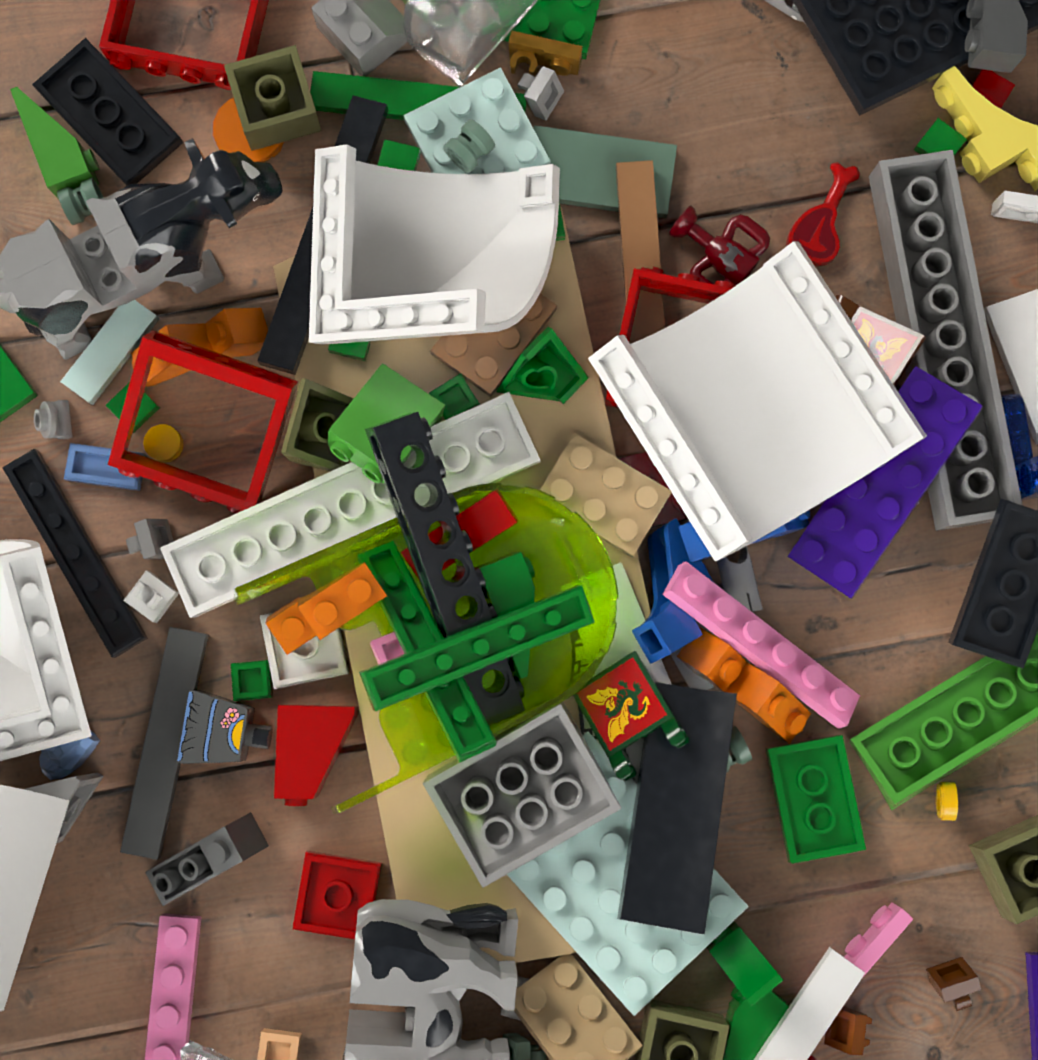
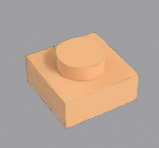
(279, 1045)

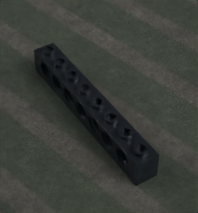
(387, 442)

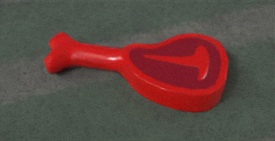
(816, 226)

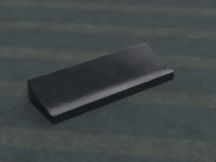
(678, 814)

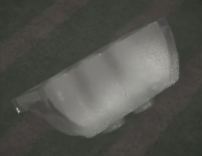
(460, 33)

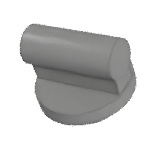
(54, 419)

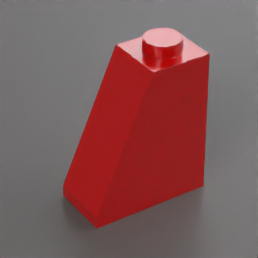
(307, 748)

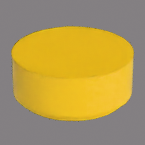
(163, 443)
(946, 801)

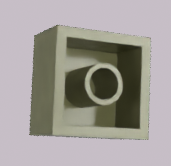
(272, 98)
(1011, 869)
(681, 1033)

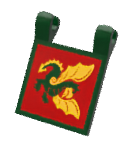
(625, 707)

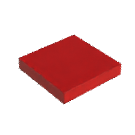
(333, 893)

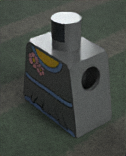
(219, 730)

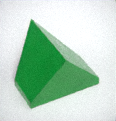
(545, 371)

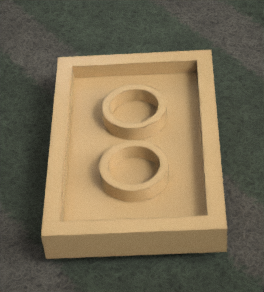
(606, 494)
(572, 1015)

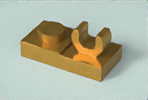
(536, 50)

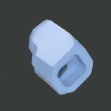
(64, 759)

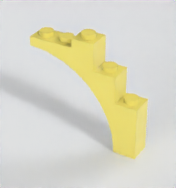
(991, 133)

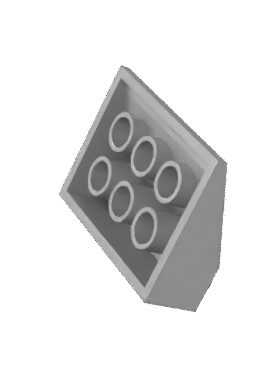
(522, 794)

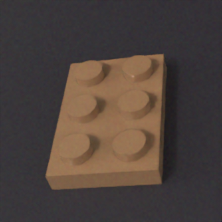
(489, 356)

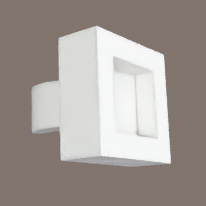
(151, 596)

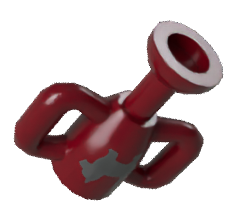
(723, 253)

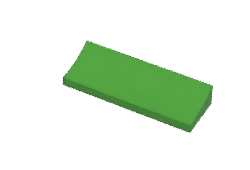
(949, 726)

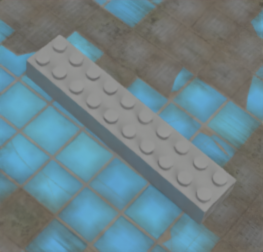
(940, 296)

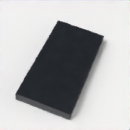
(107, 113)
(1002, 597)

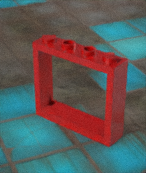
(162, 63)
(653, 280)
(218, 367)

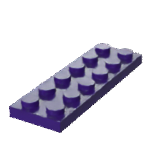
(865, 517)

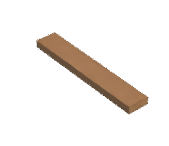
(639, 240)

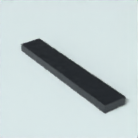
(75, 553)

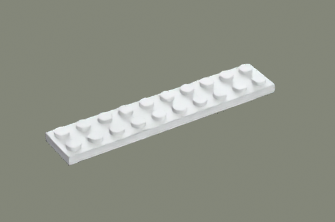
(210, 563)

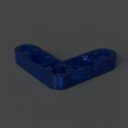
(1021, 447)

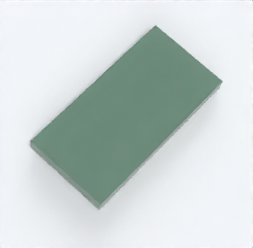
(589, 167)

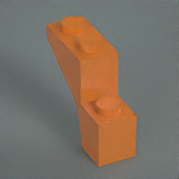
(230, 333)
(325, 608)
(755, 690)

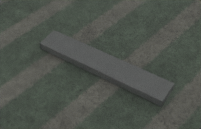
(158, 762)

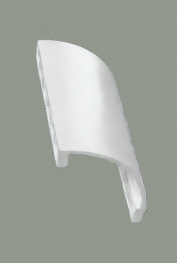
(758, 403)

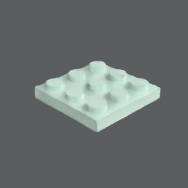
(495, 108)

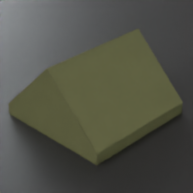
(311, 418)

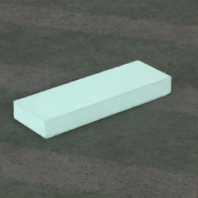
(109, 350)

